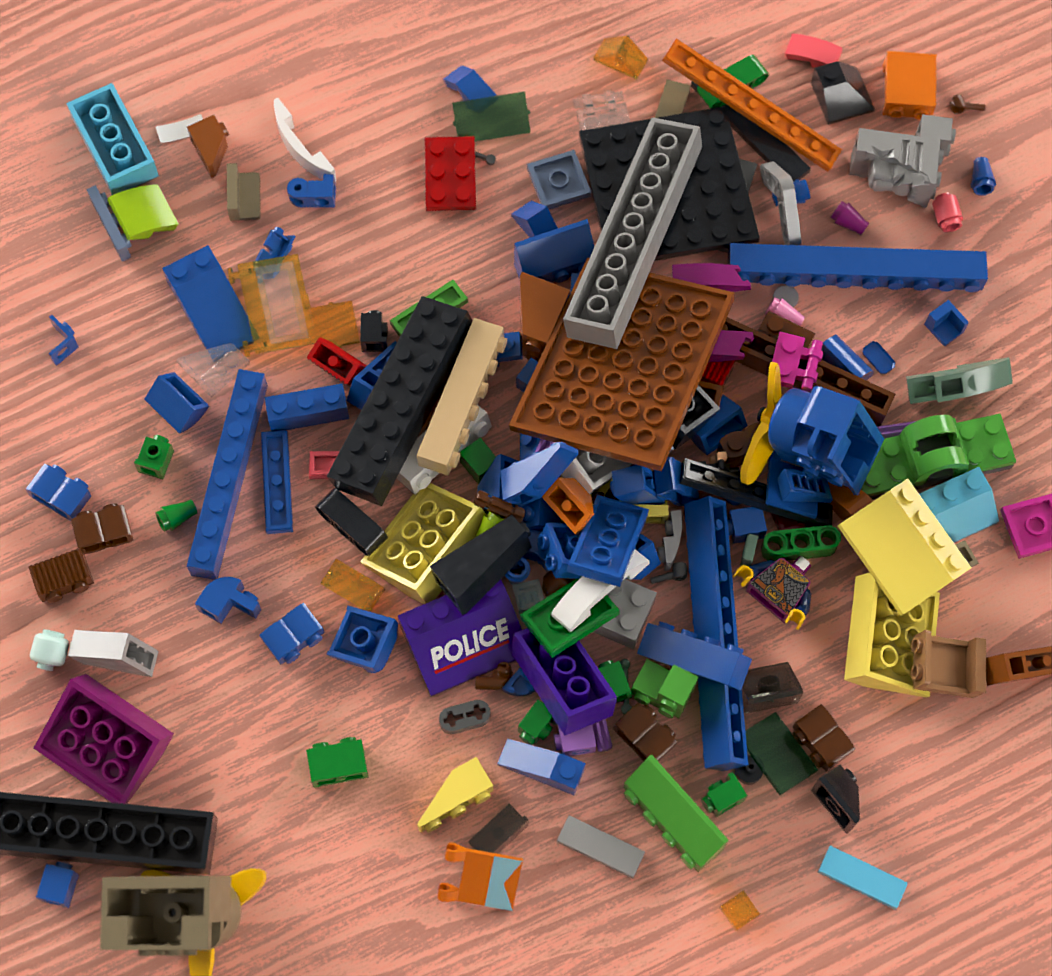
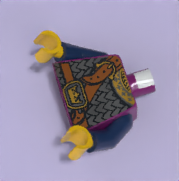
(780, 587)

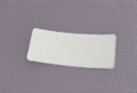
(176, 130)

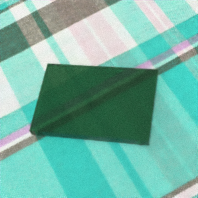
(778, 754)

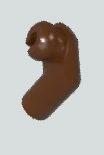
(496, 680)

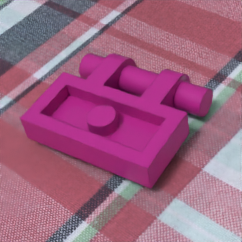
(788, 353)

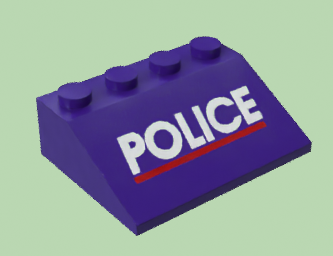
(458, 646)

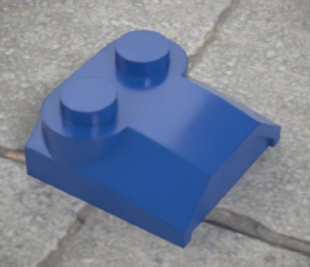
(364, 639)

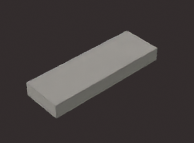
(600, 846)

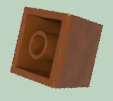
(539, 312)

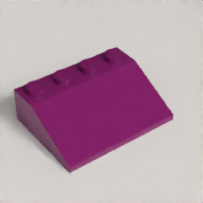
(102, 739)

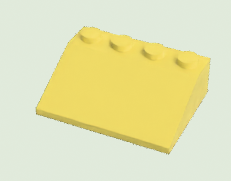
(420, 535)
(904, 547)
(882, 639)

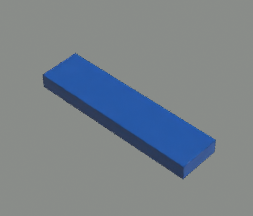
(277, 482)

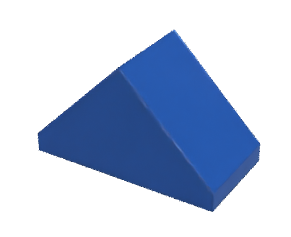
(534, 219)

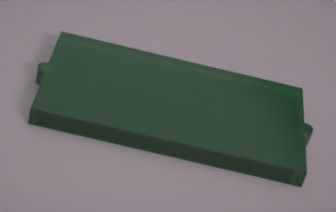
(492, 116)

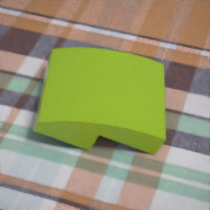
(142, 212)

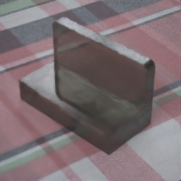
(499, 831)

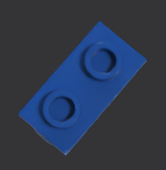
(277, 244)

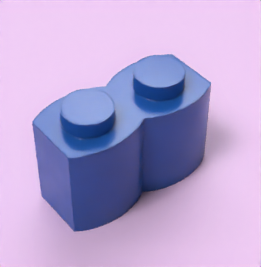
(669, 486)
(59, 492)
(292, 634)

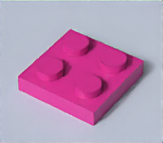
(1030, 525)

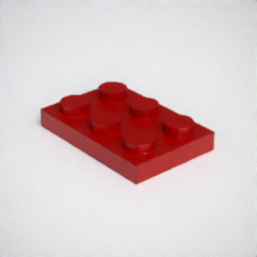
(450, 173)

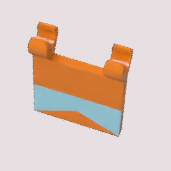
(485, 878)

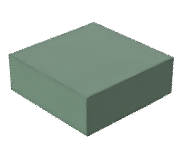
(749, 550)

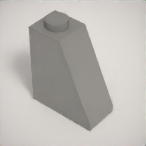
(113, 652)

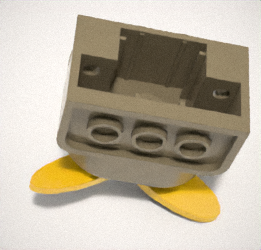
(175, 913)

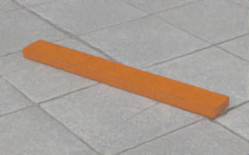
(752, 105)

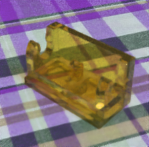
(352, 585)

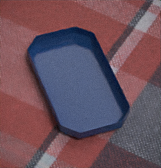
(878, 357)

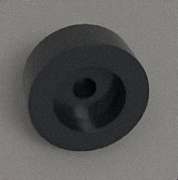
(749, 776)

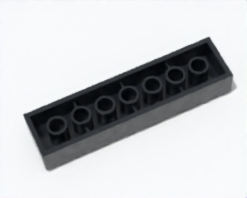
(400, 401)
(107, 833)

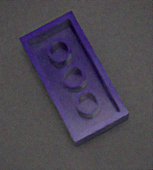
(566, 683)

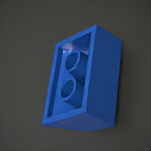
(555, 253)

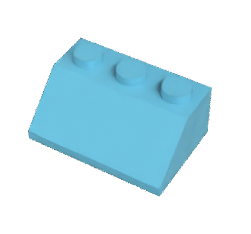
(963, 504)

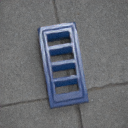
(789, 492)

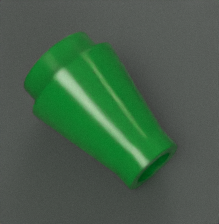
(174, 515)

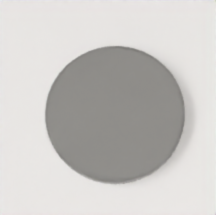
(788, 293)

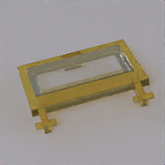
(275, 304)

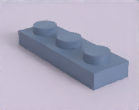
(110, 222)

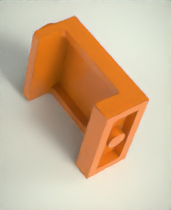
(909, 84)

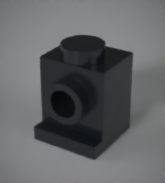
(373, 332)

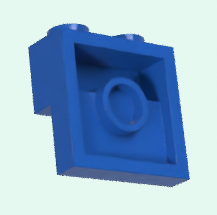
(558, 544)

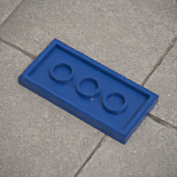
(608, 541)

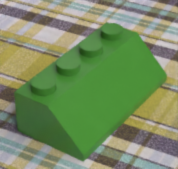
(674, 814)

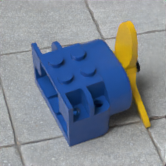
(816, 431)

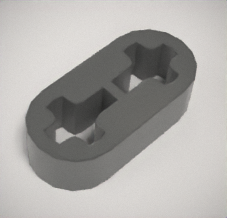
(461, 711)

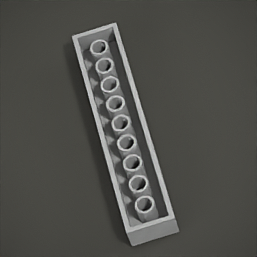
(633, 233)

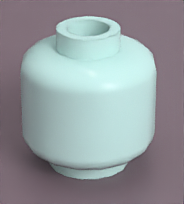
(49, 649)

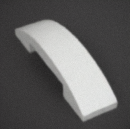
(315, 164)
(587, 592)

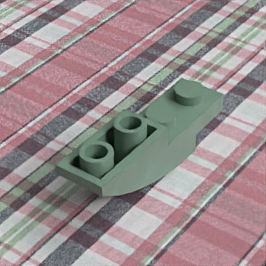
(959, 382)

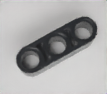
(351, 522)

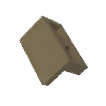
(243, 194)

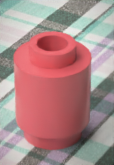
(947, 212)

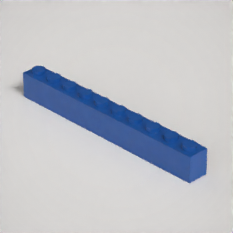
(860, 267)
(715, 618)

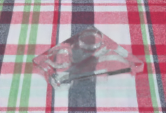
(214, 366)

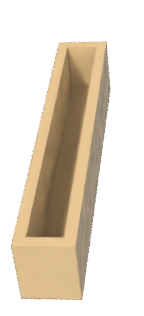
(461, 396)

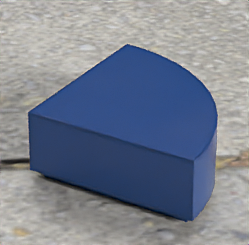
(518, 685)

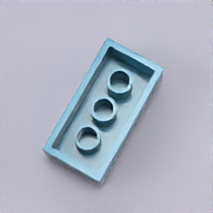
(112, 139)

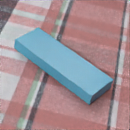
(862, 877)

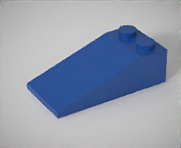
(208, 299)

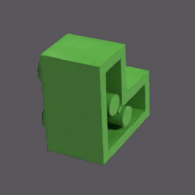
(664, 688)

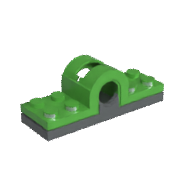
(938, 451)

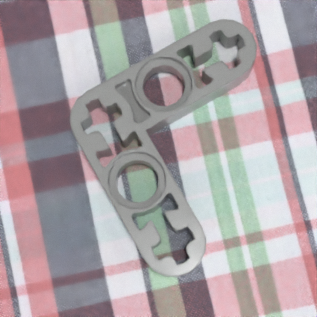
(783, 188)

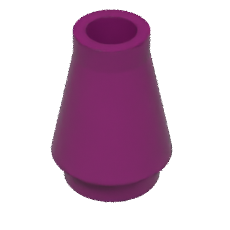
(849, 218)

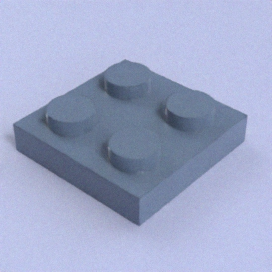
(559, 180)

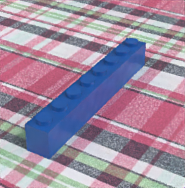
(227, 475)

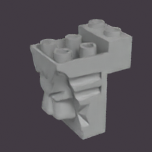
(904, 161)

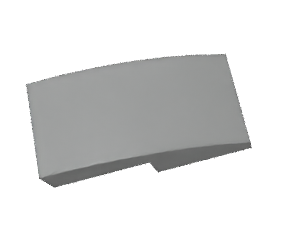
(669, 547)

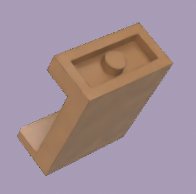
(949, 665)

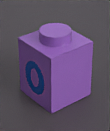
(576, 743)

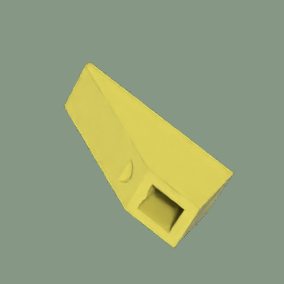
(461, 788)

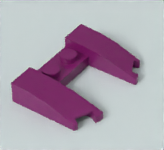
(725, 278)

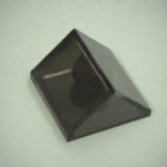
(770, 688)

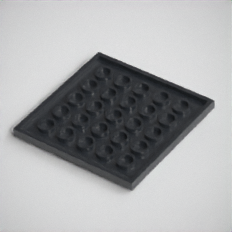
(714, 201)

